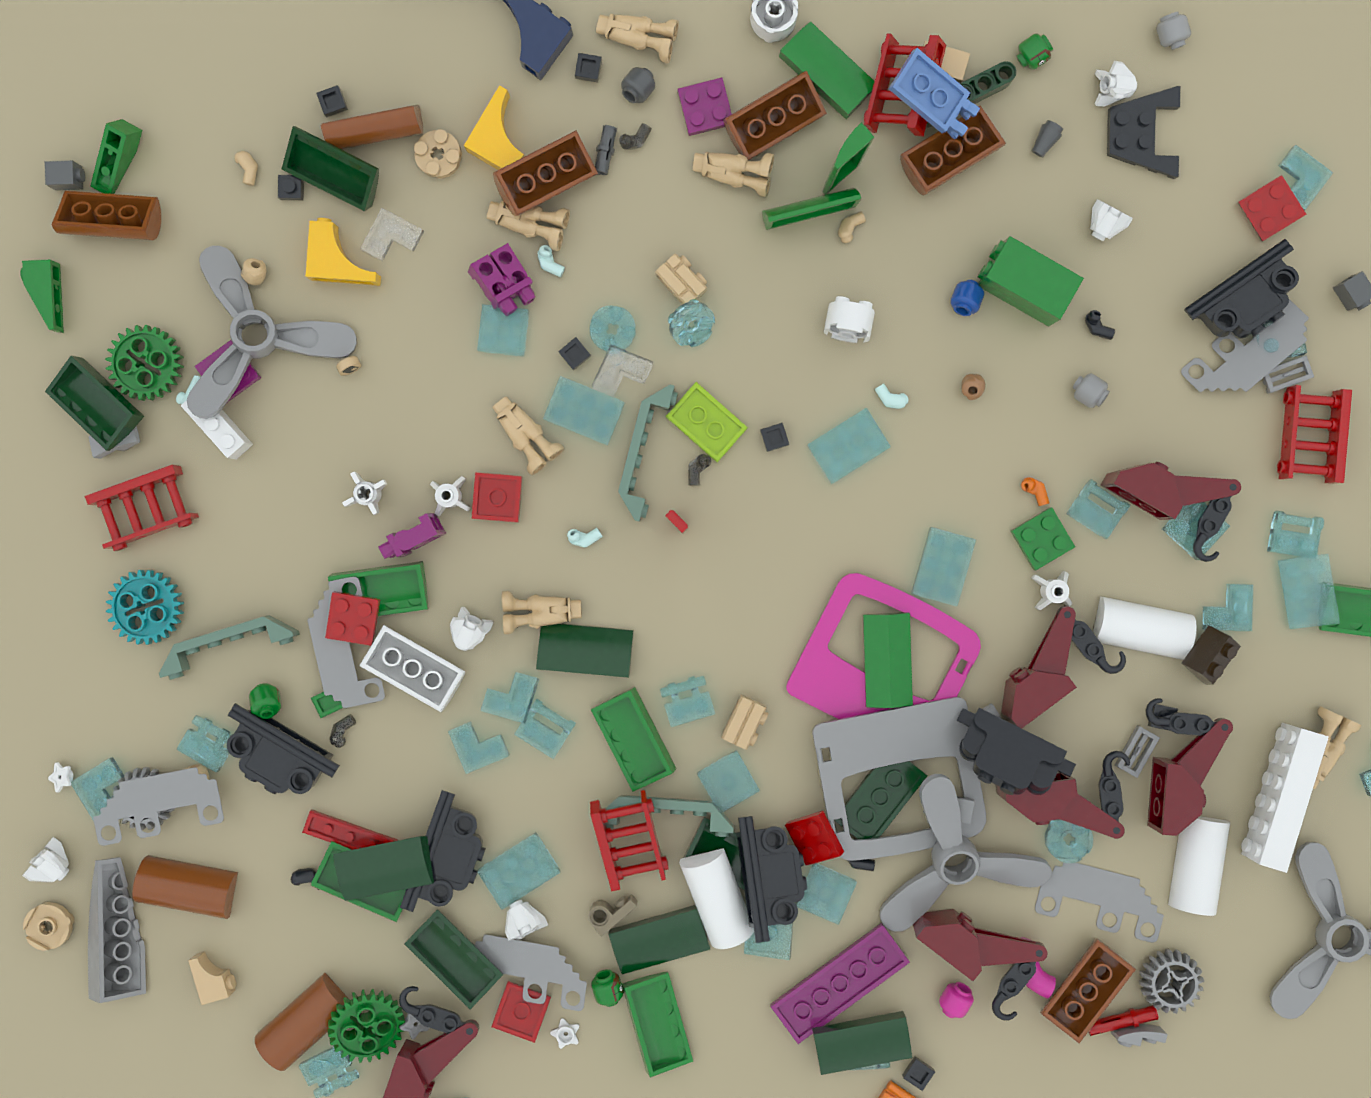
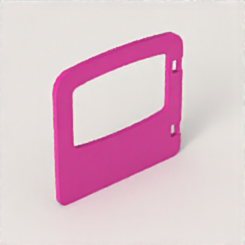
(840, 687)

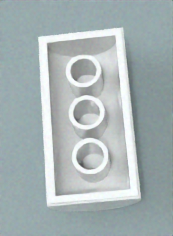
(1144, 628)
(413, 669)
(1199, 866)
(717, 898)

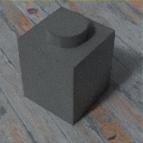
(64, 175)
(1354, 291)

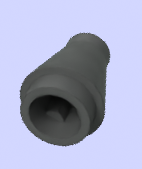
(1047, 137)

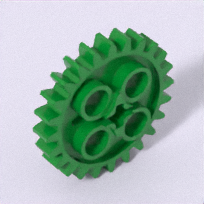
(155, 345)
(365, 1025)

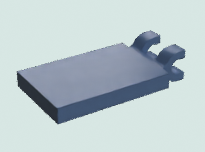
(933, 94)

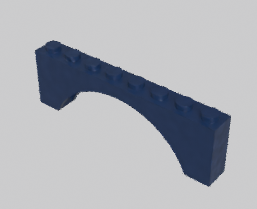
(541, 35)

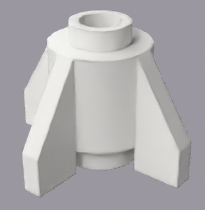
(1115, 84)
(1107, 221)
(360, 493)
(454, 500)
(1047, 590)
(468, 630)
(49, 864)
(523, 920)

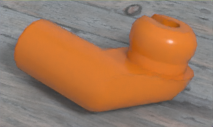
(1036, 488)

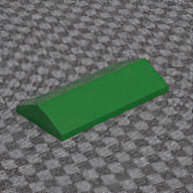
(887, 660)

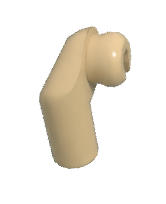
(249, 165)
(847, 226)

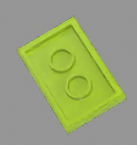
(706, 422)

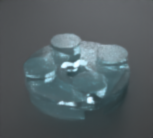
(615, 316)
(683, 316)
(1057, 846)

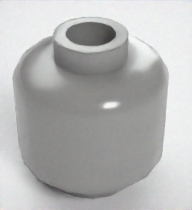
(1173, 30)
(1091, 390)

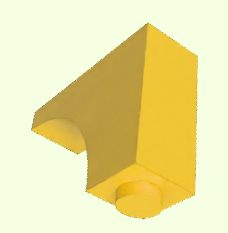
(489, 138)
(327, 260)

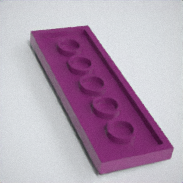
(839, 983)

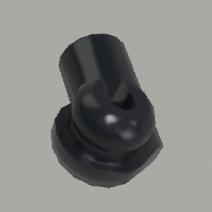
(1095, 326)
(865, 864)
(302, 876)

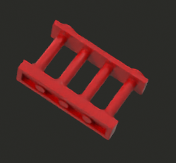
(890, 48)
(1338, 434)
(124, 492)
(612, 854)

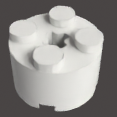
(771, 26)
(849, 320)

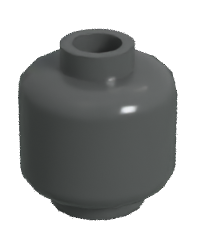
(638, 85)

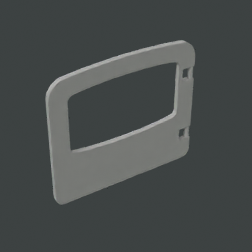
(889, 739)

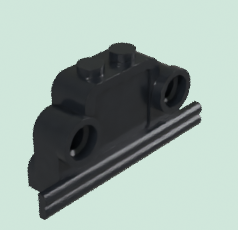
(1249, 296)
(277, 754)
(1010, 754)
(453, 854)
(769, 877)

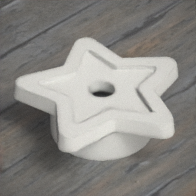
(61, 776)
(565, 1039)

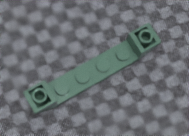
(660, 399)
(177, 660)
(719, 822)

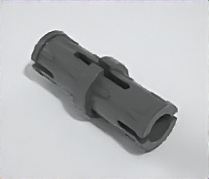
(605, 149)

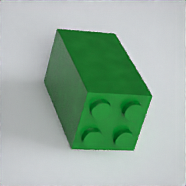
(1029, 281)

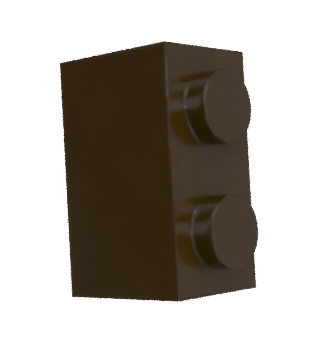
(1211, 655)

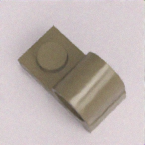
(613, 916)

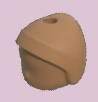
(973, 386)

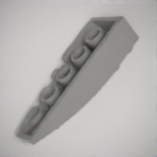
(114, 938)

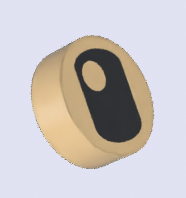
(348, 365)

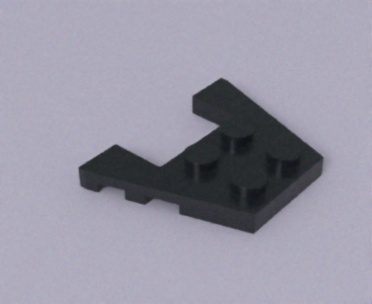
(1133, 132)

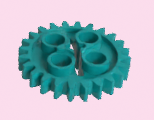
(151, 627)

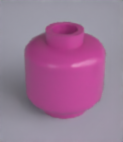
(956, 1000)

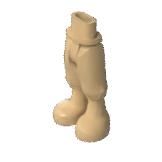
(633, 32)
(729, 169)
(526, 222)
(523, 429)
(544, 611)
(1336, 747)

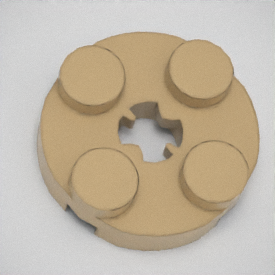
(439, 140)
(35, 929)

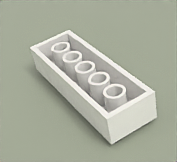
(1284, 797)

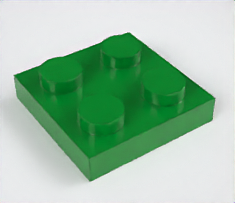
(1042, 538)

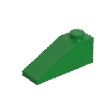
(115, 155)
(43, 284)

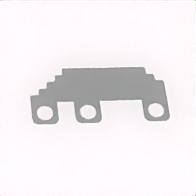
(1251, 363)
(335, 656)
(157, 793)
(1104, 888)
(536, 964)

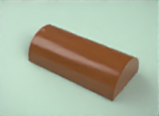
(774, 116)
(373, 127)
(942, 157)
(544, 173)
(108, 215)
(185, 886)
(1088, 990)
(299, 1024)

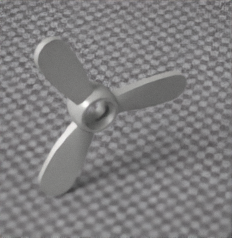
(225, 374)
(944, 818)
(1311, 973)

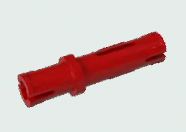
(1126, 1019)

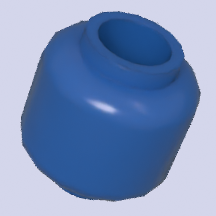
(967, 297)

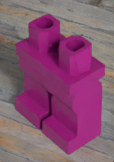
(502, 279)
(404, 541)

